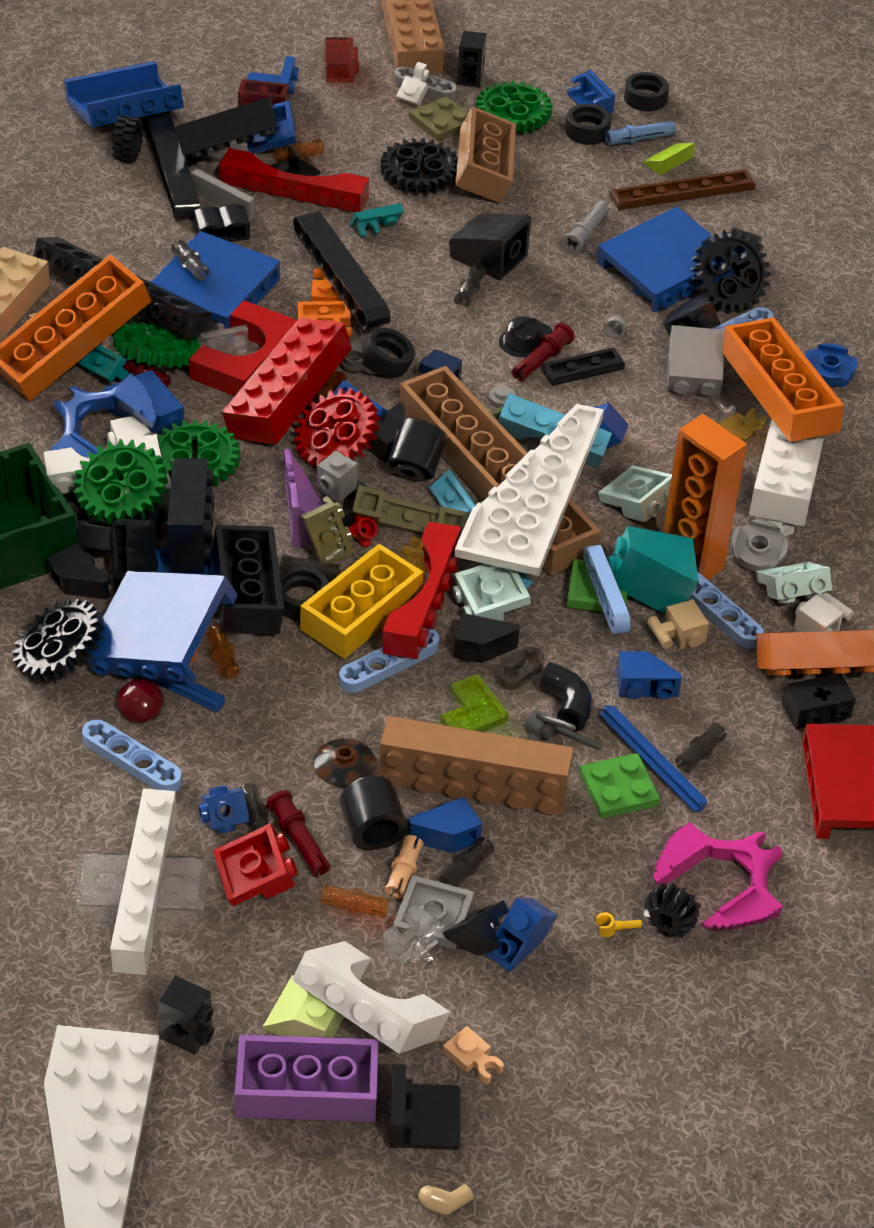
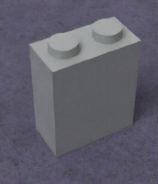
(695, 360)

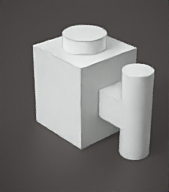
(821, 614)

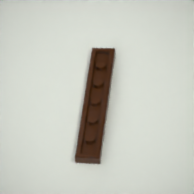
(682, 189)

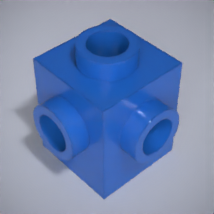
(234, 812)

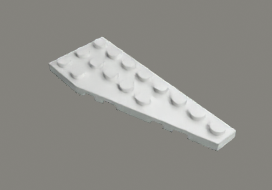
(525, 511)
(96, 1115)

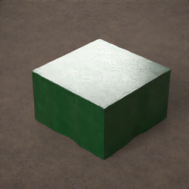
(32, 517)

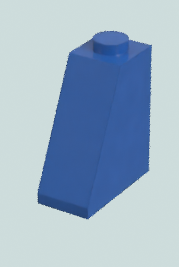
(167, 407)

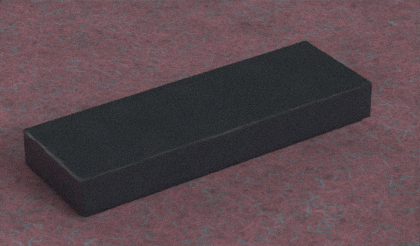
(583, 366)

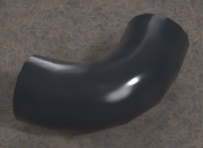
(571, 690)

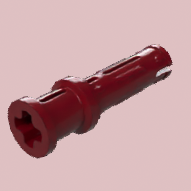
(549, 346)
(293, 823)

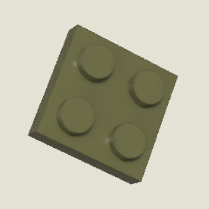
(439, 118)

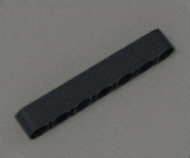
(172, 165)
(341, 270)

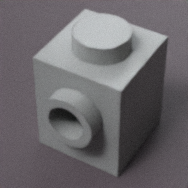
(337, 476)

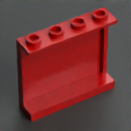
(840, 775)

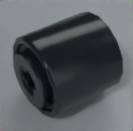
(416, 449)
(373, 813)

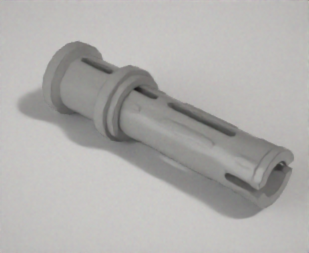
(582, 231)

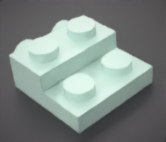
(638, 492)
(795, 580)
(490, 591)

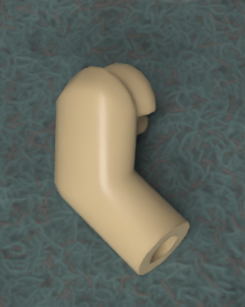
(444, 1201)

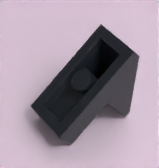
(297, 164)
(477, 931)

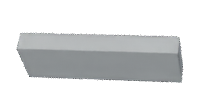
(220, 192)

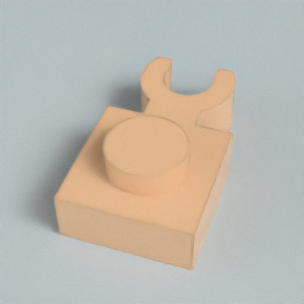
(471, 1051)

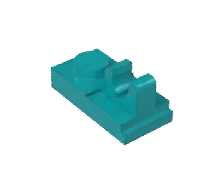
(372, 218)
(105, 364)

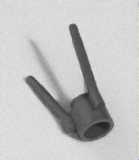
(544, 726)

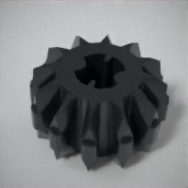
(671, 910)

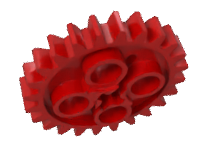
(337, 424)

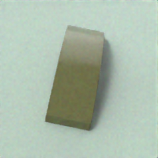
(401, 513)

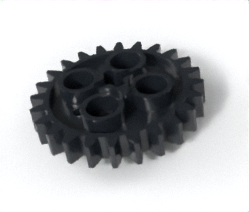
(403, 167)
(720, 250)
(58, 640)

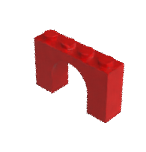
(231, 372)

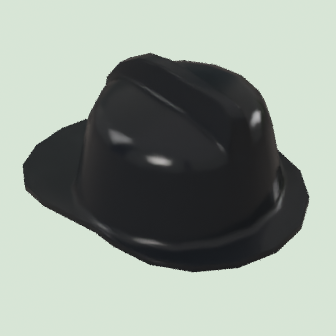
(523, 336)

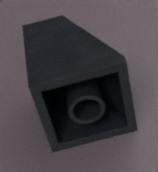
(492, 241)

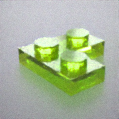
(479, 706)

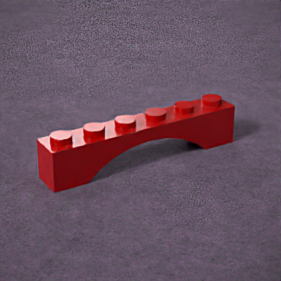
(337, 191)
(409, 625)

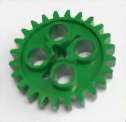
(517, 104)
(154, 345)
(213, 443)
(120, 481)

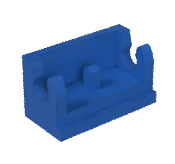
(592, 91)

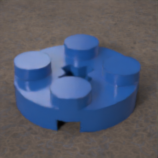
(843, 366)

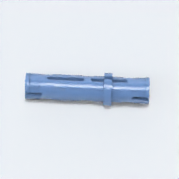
(631, 134)

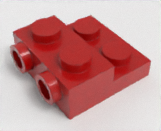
(255, 865)

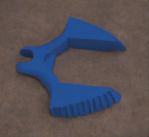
(128, 395)

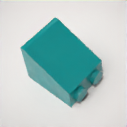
(654, 567)

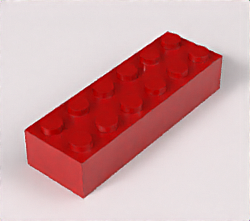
(287, 380)

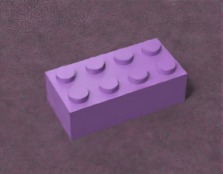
(306, 1078)

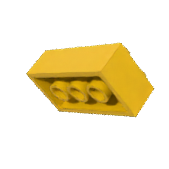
(360, 600)

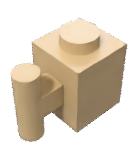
(683, 624)

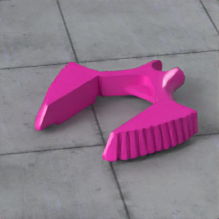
(747, 909)

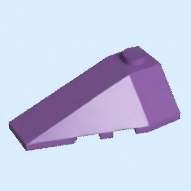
(300, 499)

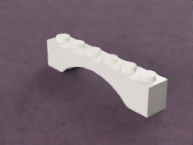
(138, 901)

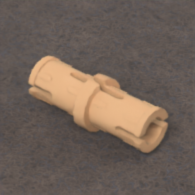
(404, 866)

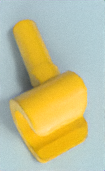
(612, 925)

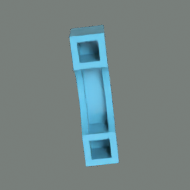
(530, 419)

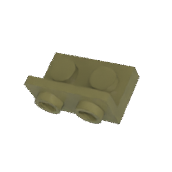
(327, 532)

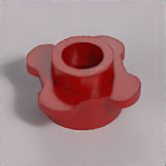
(369, 527)

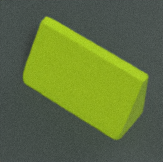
(670, 157)

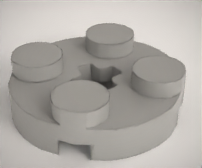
(755, 559)

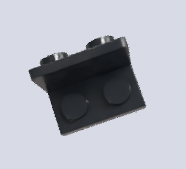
(423, 1113)

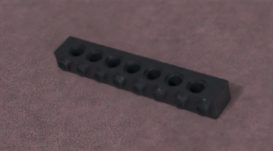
(165, 307)

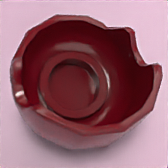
(140, 701)

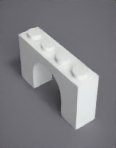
(335, 976)

